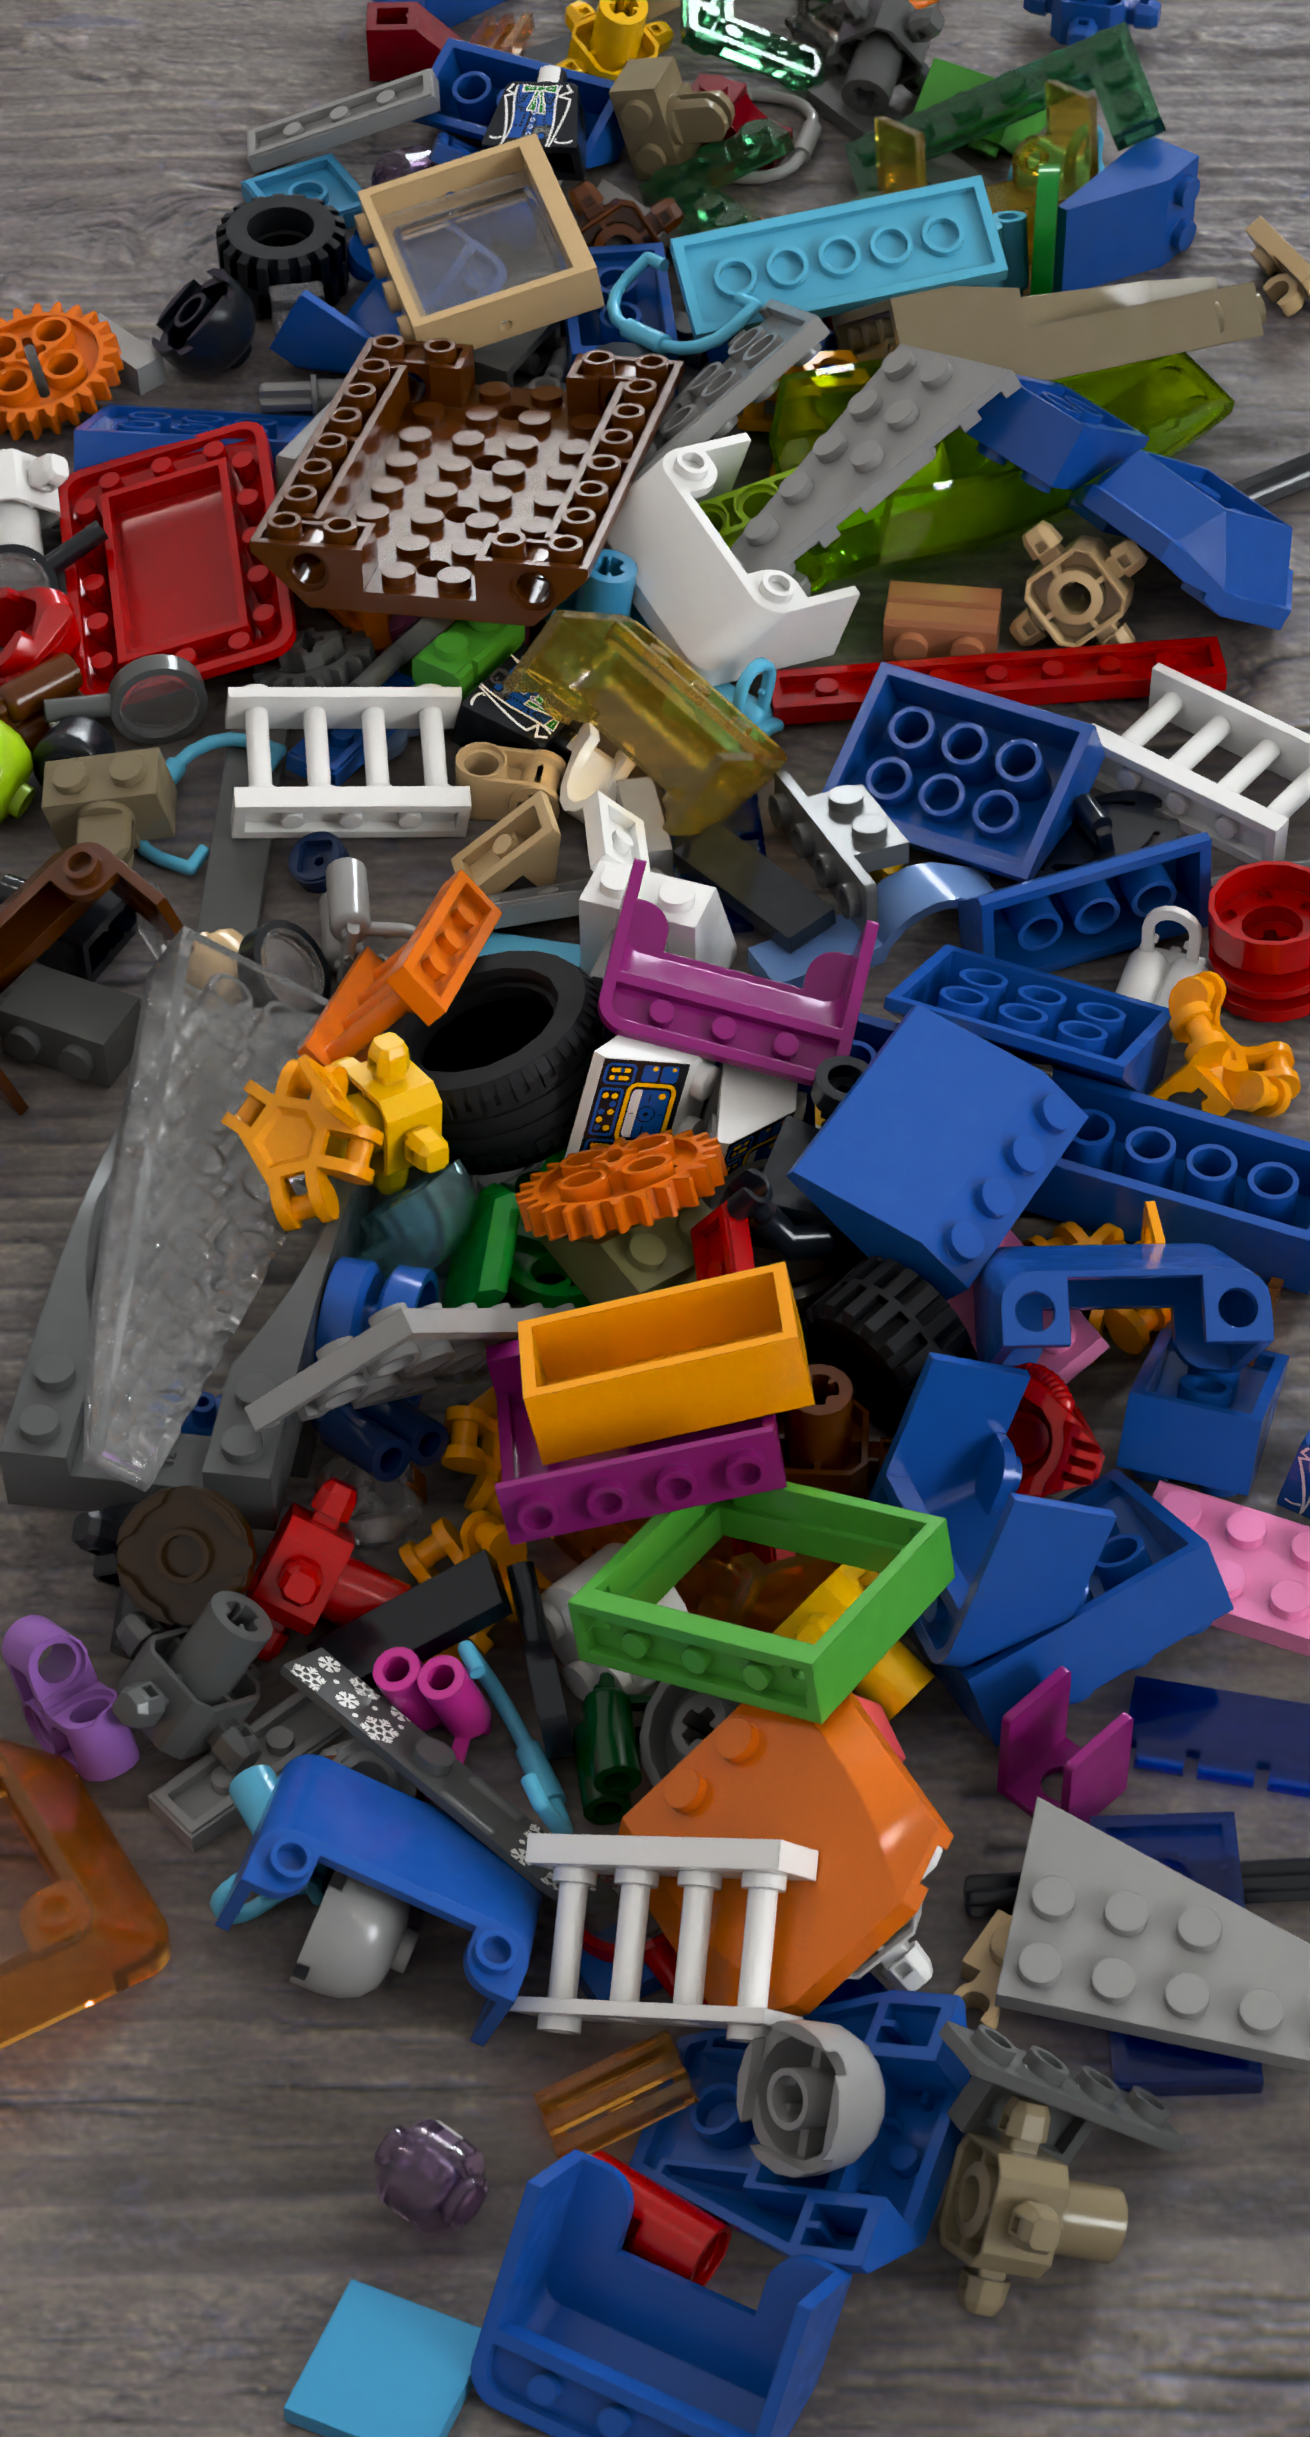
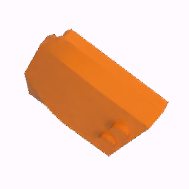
(818, 1788)

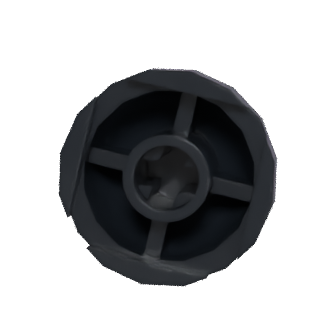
(207, 326)

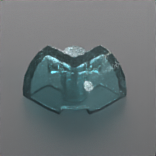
(421, 1221)

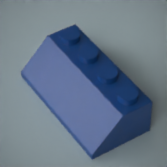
(474, 82)
(1089, 907)

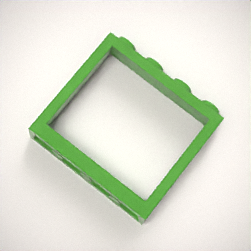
(626, 1631)

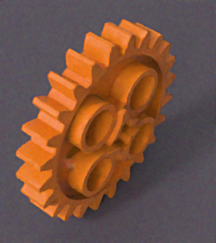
(77, 360)
(621, 1185)

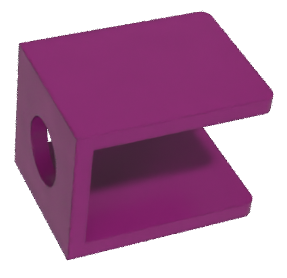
(1037, 1746)

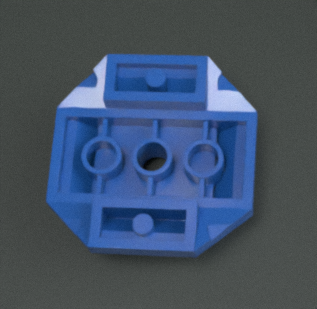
(1202, 529)

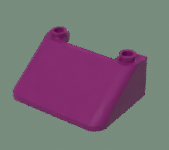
(726, 1011)

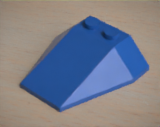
(846, 2216)

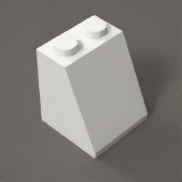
(692, 911)

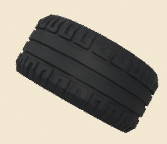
(510, 1058)

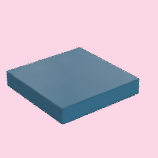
(315, 178)
(384, 2369)

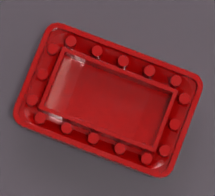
(177, 558)

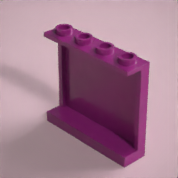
(624, 1481)

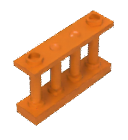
(414, 979)

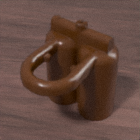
(23, 696)

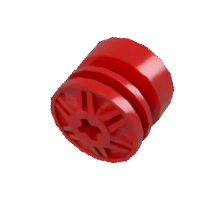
(1262, 940)

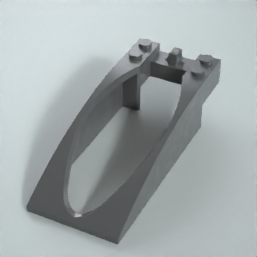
(250, 1468)

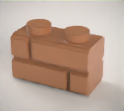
(940, 620)

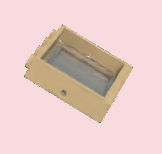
(481, 259)

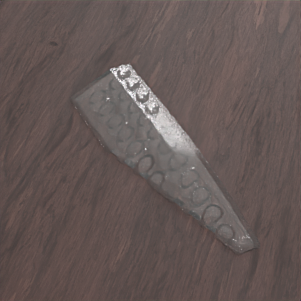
(184, 1200)

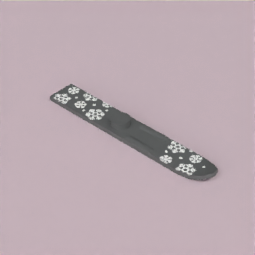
(430, 1768)

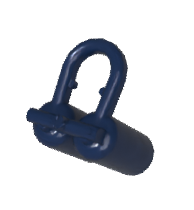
(383, 1437)

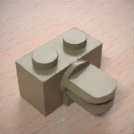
(663, 116)
(110, 800)

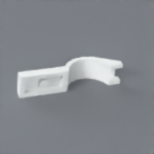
(591, 797)

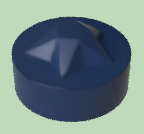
(312, 856)

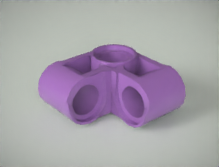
(65, 1701)

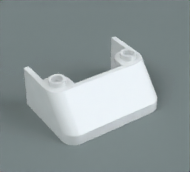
(695, 586)

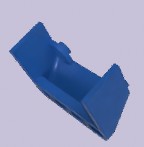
(1014, 1555)

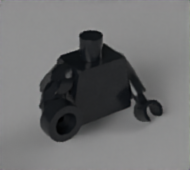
(776, 1209)

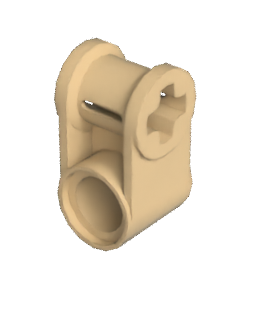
(507, 777)

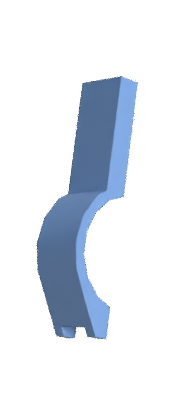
(902, 902)

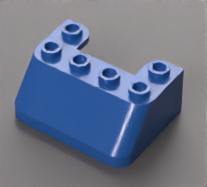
(625, 2349)

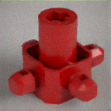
(312, 1570)

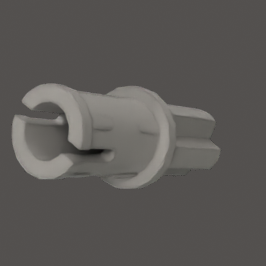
(298, 395)

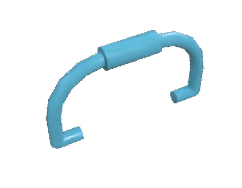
(658, 341)
(177, 769)
(539, 1779)

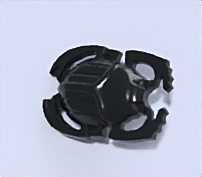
(1108, 828)

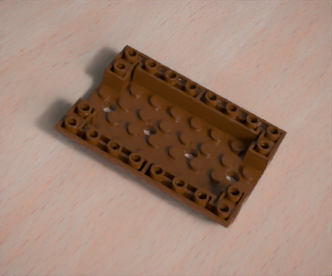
(461, 489)

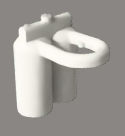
(1154, 970)

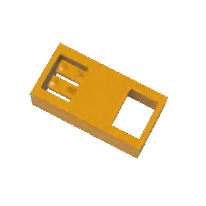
(664, 1363)

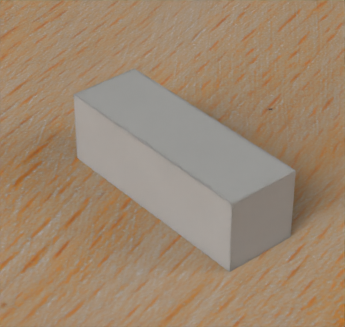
(141, 363)
(641, 799)

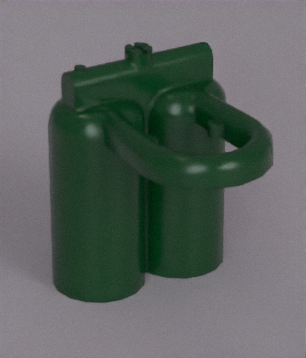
(608, 1751)

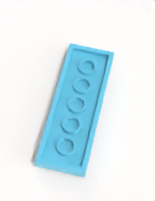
(842, 254)

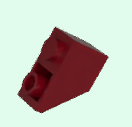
(402, 39)

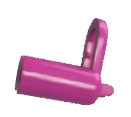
(434, 1695)

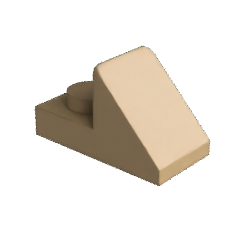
(516, 846)

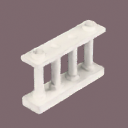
(1199, 804)
(347, 810)
(637, 1865)

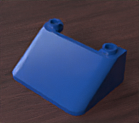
(325, 339)
(404, 1850)

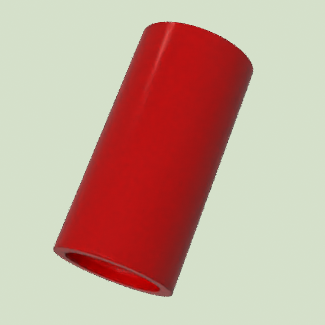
(671, 2229)

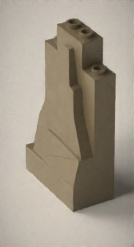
(1057, 331)

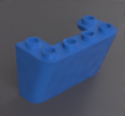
(1215, 1303)

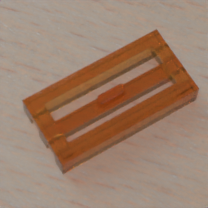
(494, 35)
(611, 2086)

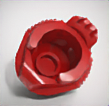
(34, 629)
(1052, 1437)

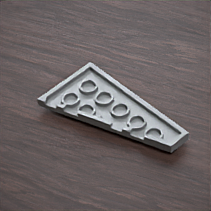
(749, 375)
(870, 451)
(395, 1359)
(1148, 1951)

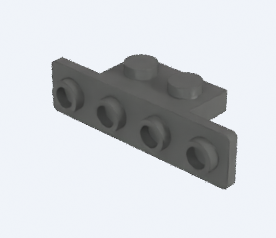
(841, 839)
(1073, 2098)

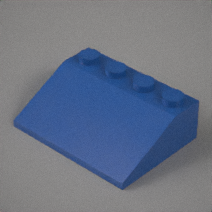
(128, 429)
(968, 770)
(1043, 1017)
(937, 1150)
(1143, 1596)

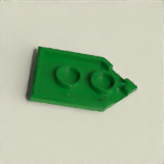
(483, 1262)

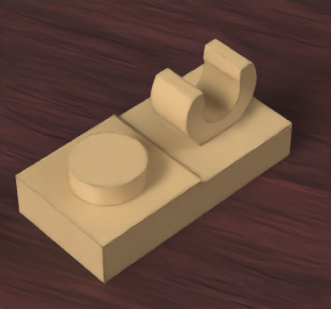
(1277, 255)

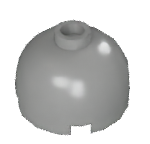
(354, 1940)
(810, 2097)

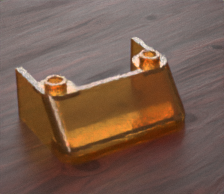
(94, 1923)

